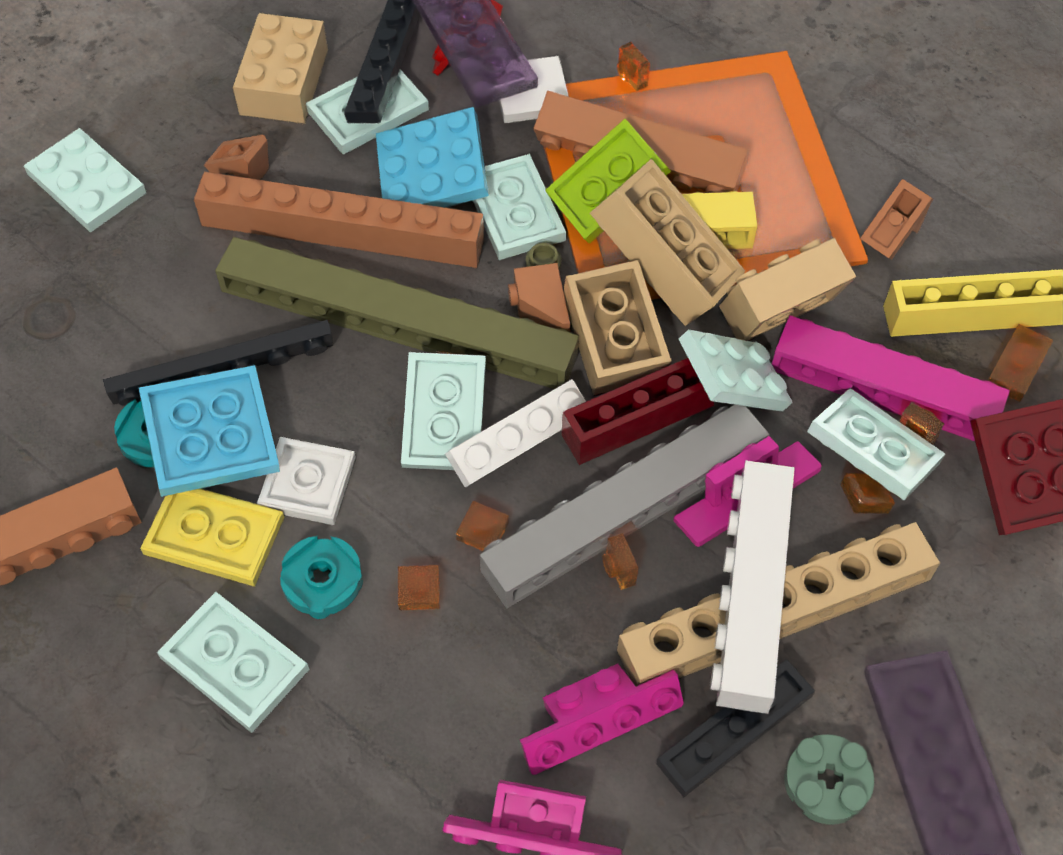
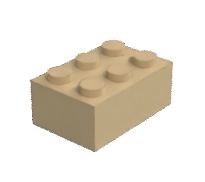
(280, 68)
(786, 289)
(615, 325)

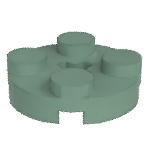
(811, 795)

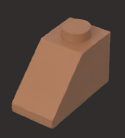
(540, 295)

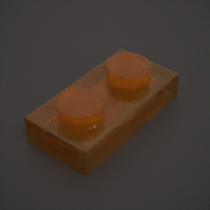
(1020, 361)

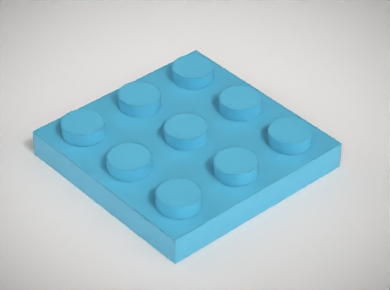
(433, 161)
(208, 430)

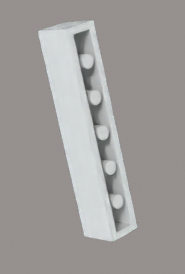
(755, 588)

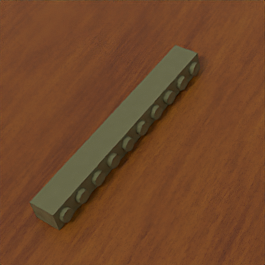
(397, 312)

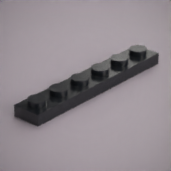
(382, 62)
(270, 349)

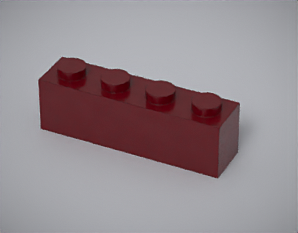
(633, 411)

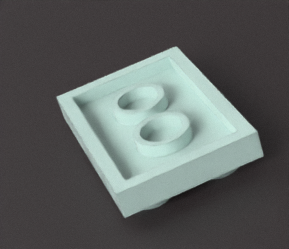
(329, 114)
(85, 179)
(518, 208)
(735, 371)
(441, 407)
(876, 443)
(233, 661)

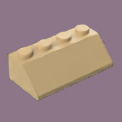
(670, 241)

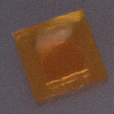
(633, 66)
(922, 422)
(866, 494)
(481, 526)
(620, 562)
(418, 587)

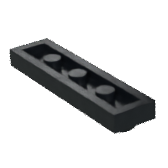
(730, 733)

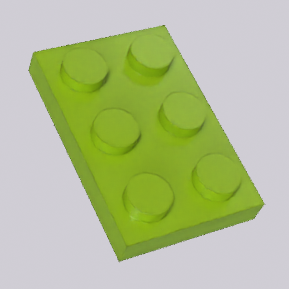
(599, 174)

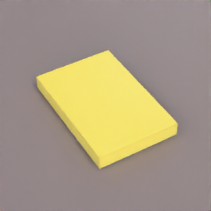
(214, 534)

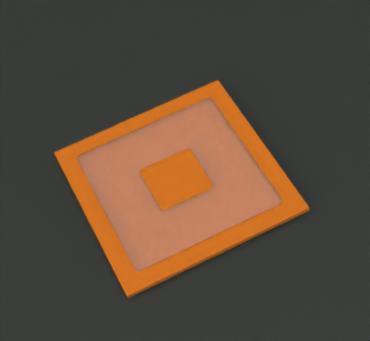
(752, 106)

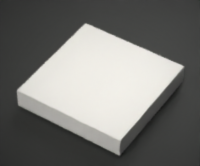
(528, 103)
(309, 480)

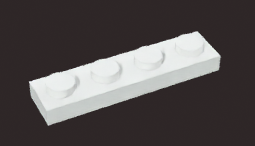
(513, 434)

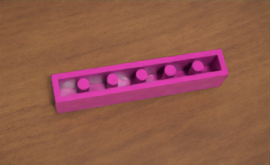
(884, 376)

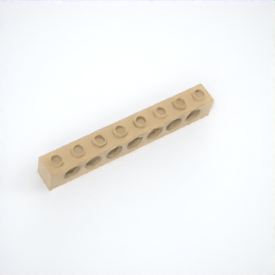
(903, 546)

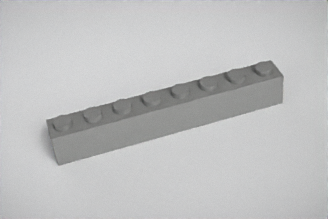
(619, 505)

